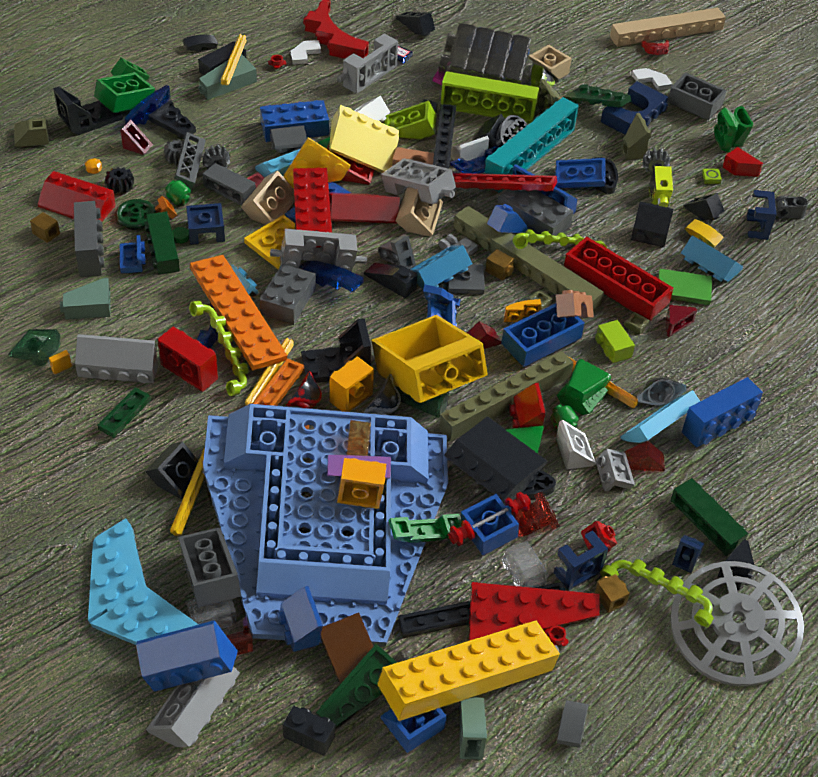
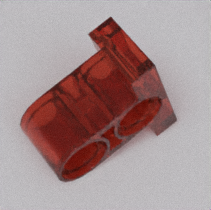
(537, 517)

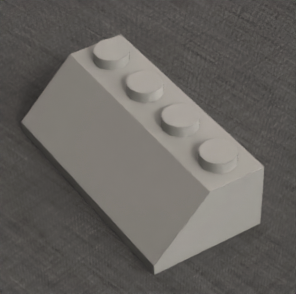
(116, 358)
(190, 709)

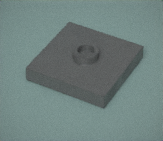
(469, 281)

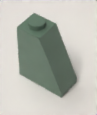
(87, 301)
(472, 728)

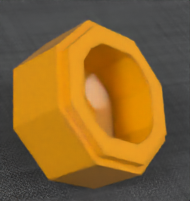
(93, 166)

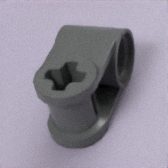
(792, 207)

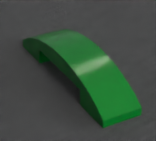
(425, 529)

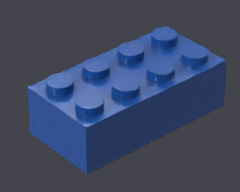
(307, 114)
(541, 335)
(722, 412)

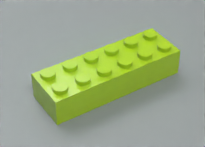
(489, 96)

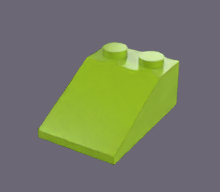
(414, 121)

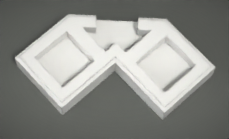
(300, 52)
(658, 79)

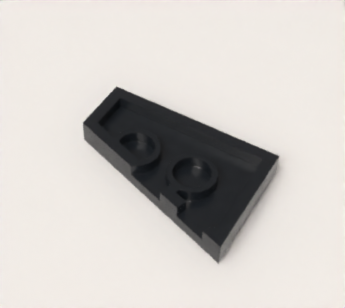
(172, 120)

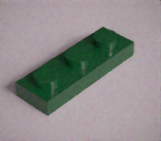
(124, 412)

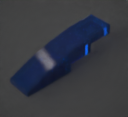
(141, 112)
(332, 275)

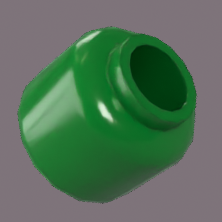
(178, 192)
(563, 413)

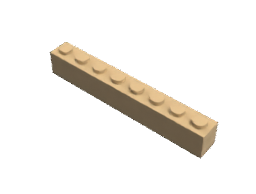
(667, 26)

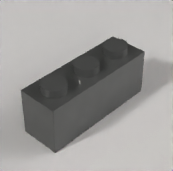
(228, 183)

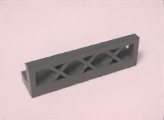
(194, 160)

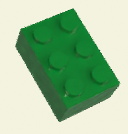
(122, 91)

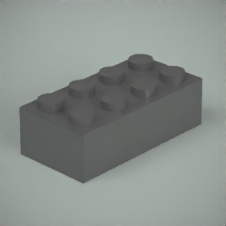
(538, 211)
(88, 239)
(209, 567)

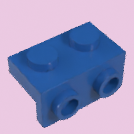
(131, 256)
(446, 312)

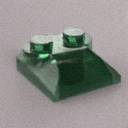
(37, 346)

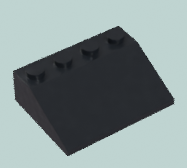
(495, 459)

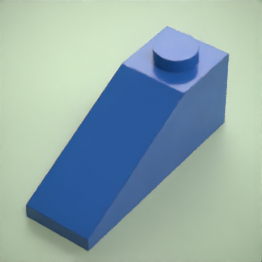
(506, 220)

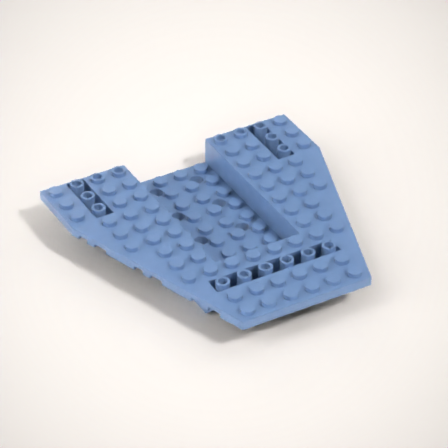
(265, 510)

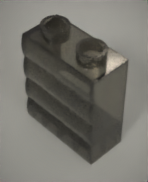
(485, 54)

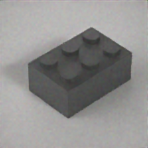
(696, 96)
(287, 294)

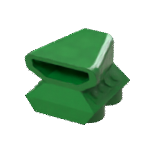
(732, 128)
(584, 387)

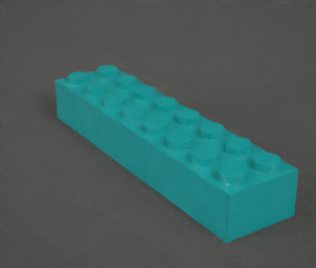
(535, 139)

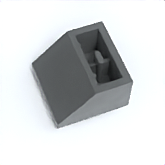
(287, 138)

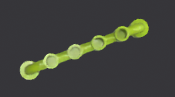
(521, 239)
(232, 353)
(675, 586)

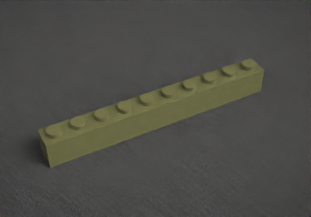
(526, 260)

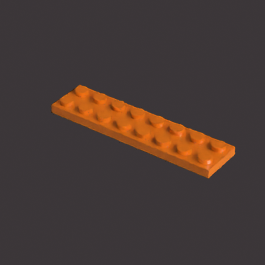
(242, 316)

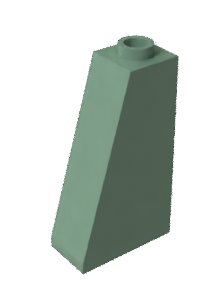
(243, 75)

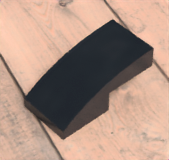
(196, 42)

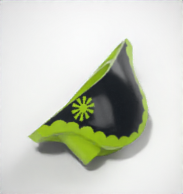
(539, 72)

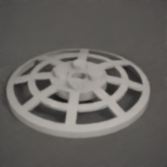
(738, 633)

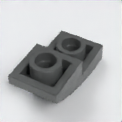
(572, 723)

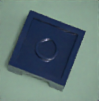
(765, 215)
(205, 219)
(583, 566)

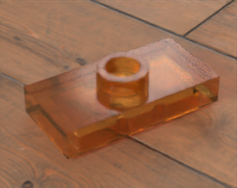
(358, 438)

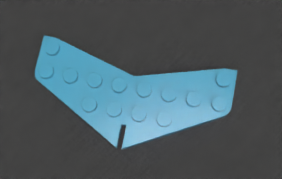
(118, 592)

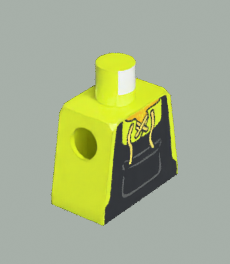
(659, 193)

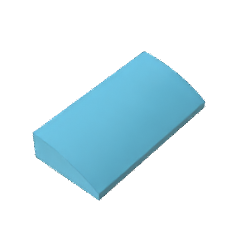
(661, 418)

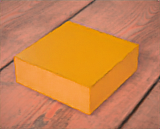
(60, 362)

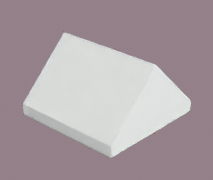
(471, 149)
(574, 447)

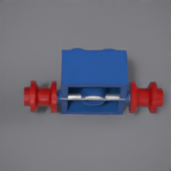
(490, 522)

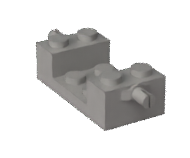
(362, 72)
(430, 180)
(302, 244)

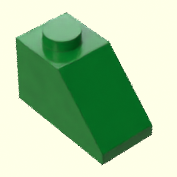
(126, 67)

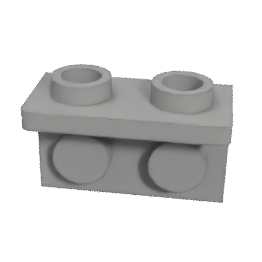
(614, 470)

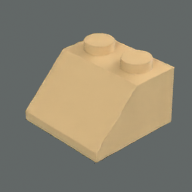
(552, 60)

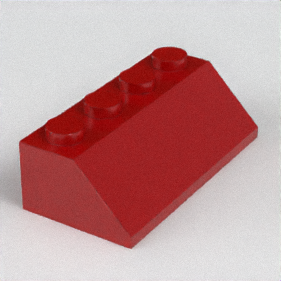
(62, 191)

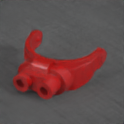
(656, 48)

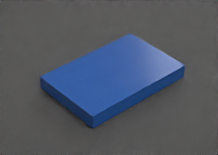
(580, 173)

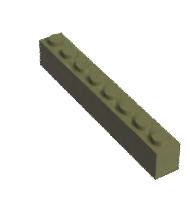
(498, 398)

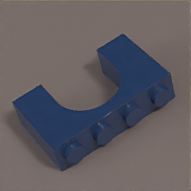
(646, 98)

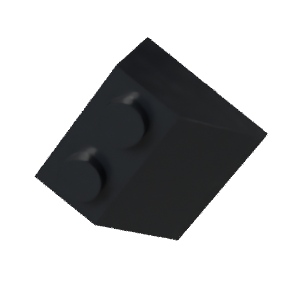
(652, 224)
(173, 469)

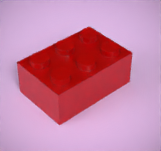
(188, 358)

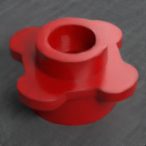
(277, 61)
(557, 631)

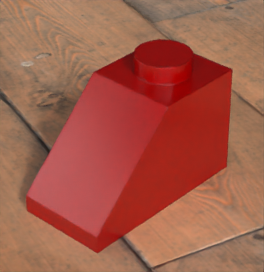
(742, 164)

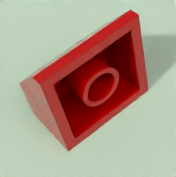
(528, 408)

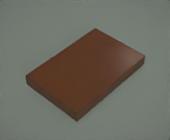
(346, 644)

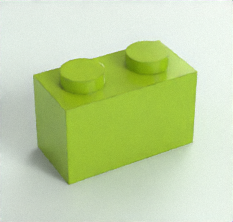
(614, 341)

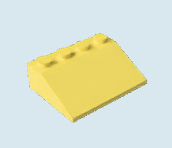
(363, 139)

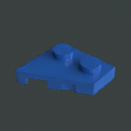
(439, 295)

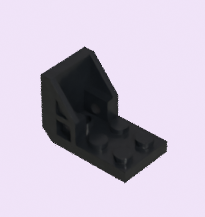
(82, 118)
(351, 343)

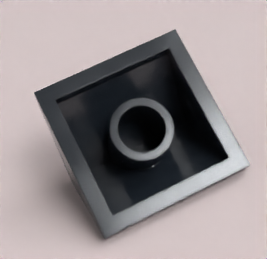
(490, 129)

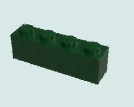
(162, 242)
(708, 516)

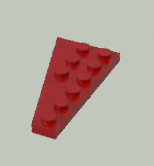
(505, 606)

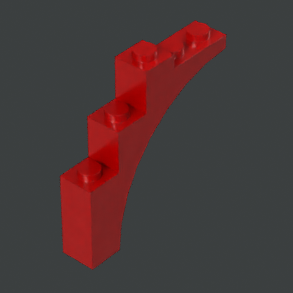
(337, 41)

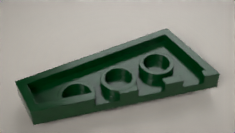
(596, 95)
(358, 687)

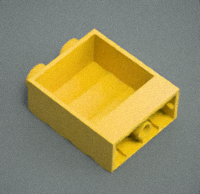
(429, 358)

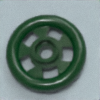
(135, 213)

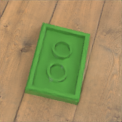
(688, 286)

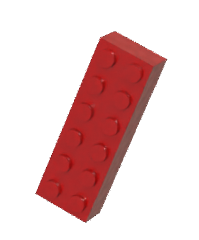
(312, 200)
(619, 278)

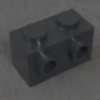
(309, 730)

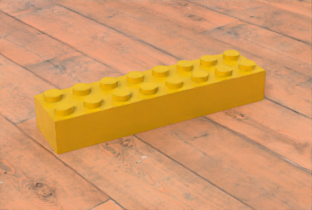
(467, 670)

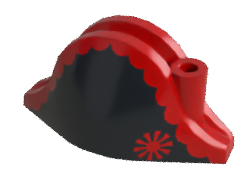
(307, 394)

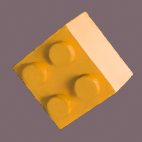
(351, 384)
(361, 483)

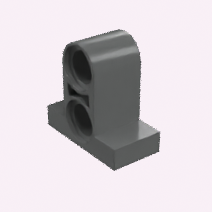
(398, 252)

